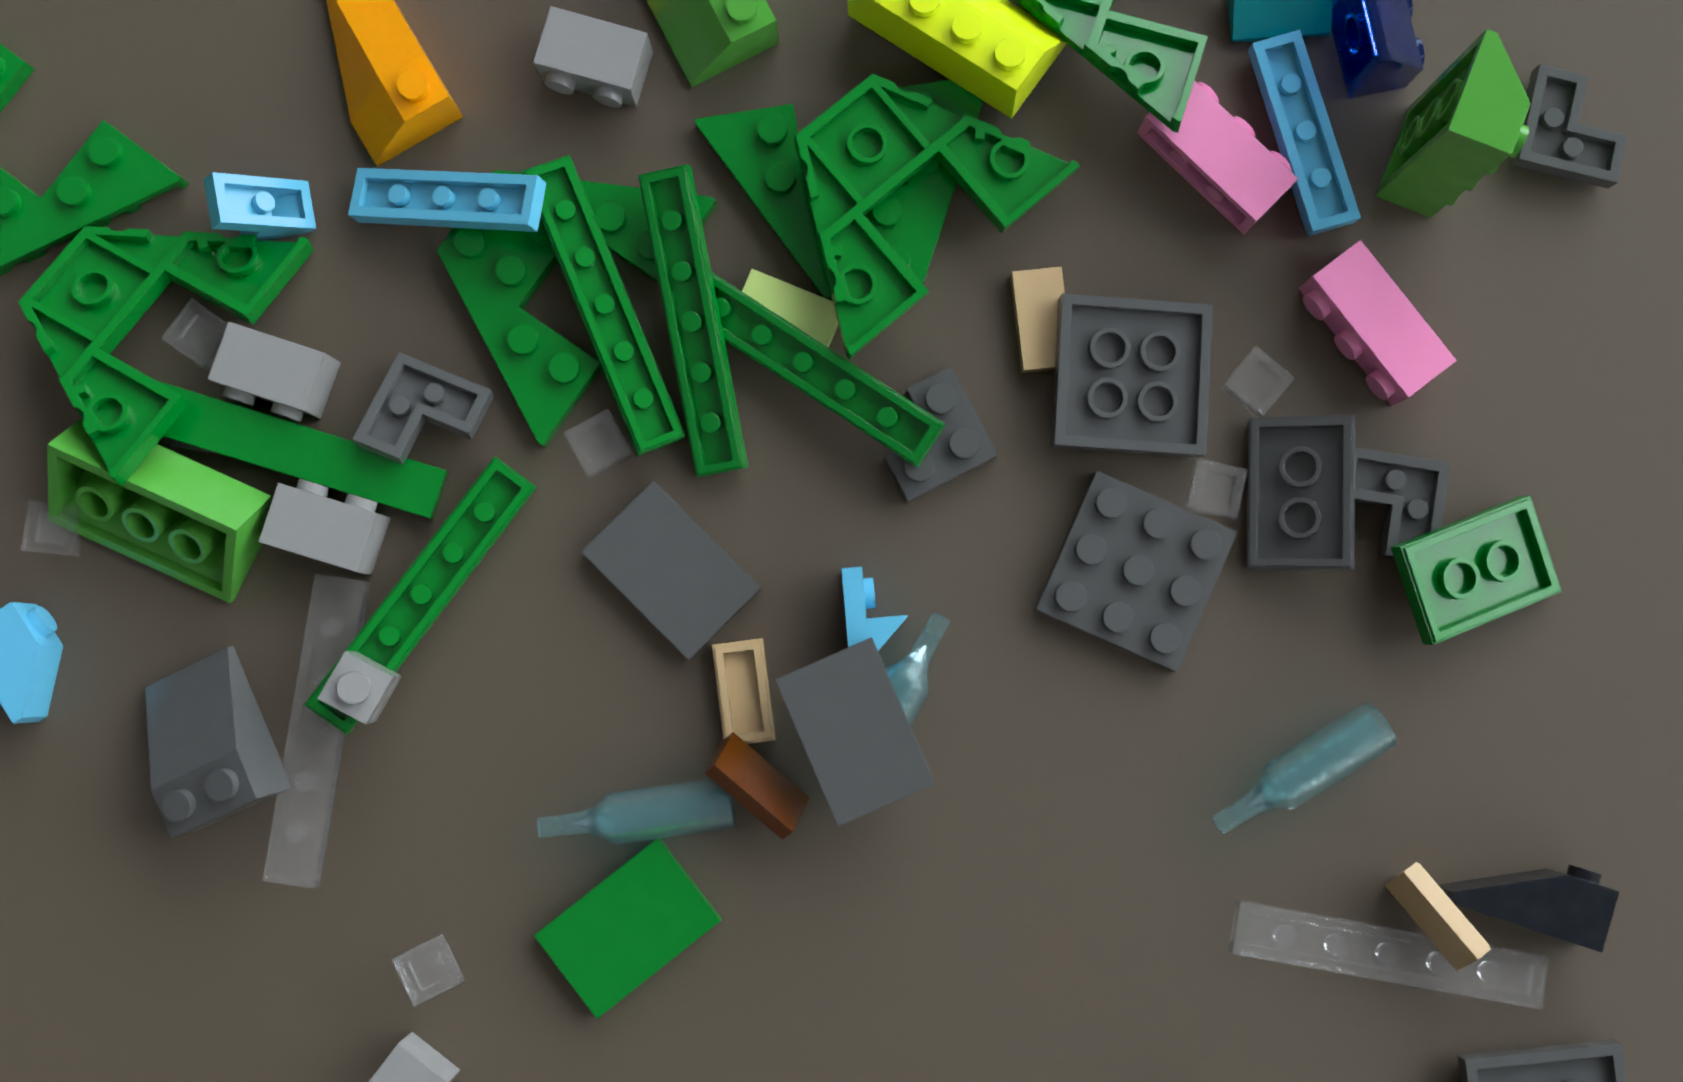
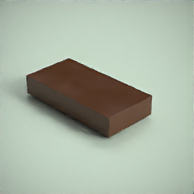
(757, 785)

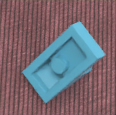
(259, 205)
(858, 597)

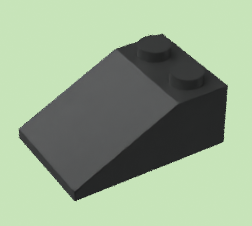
(209, 745)

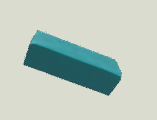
(1270, 18)

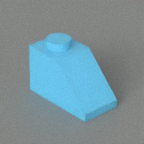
(27, 661)

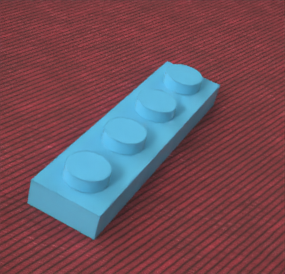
(1304, 132)
(448, 199)

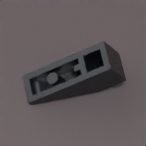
(1544, 900)

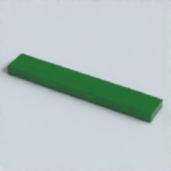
(605, 309)
(693, 320)
(825, 375)
(306, 454)
(435, 576)

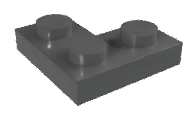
(1557, 139)
(415, 395)
(960, 445)
(1408, 488)

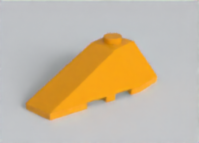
(387, 78)

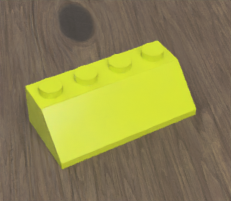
(975, 43)

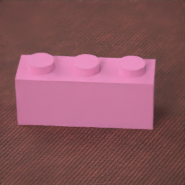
(1221, 158)
(1376, 325)

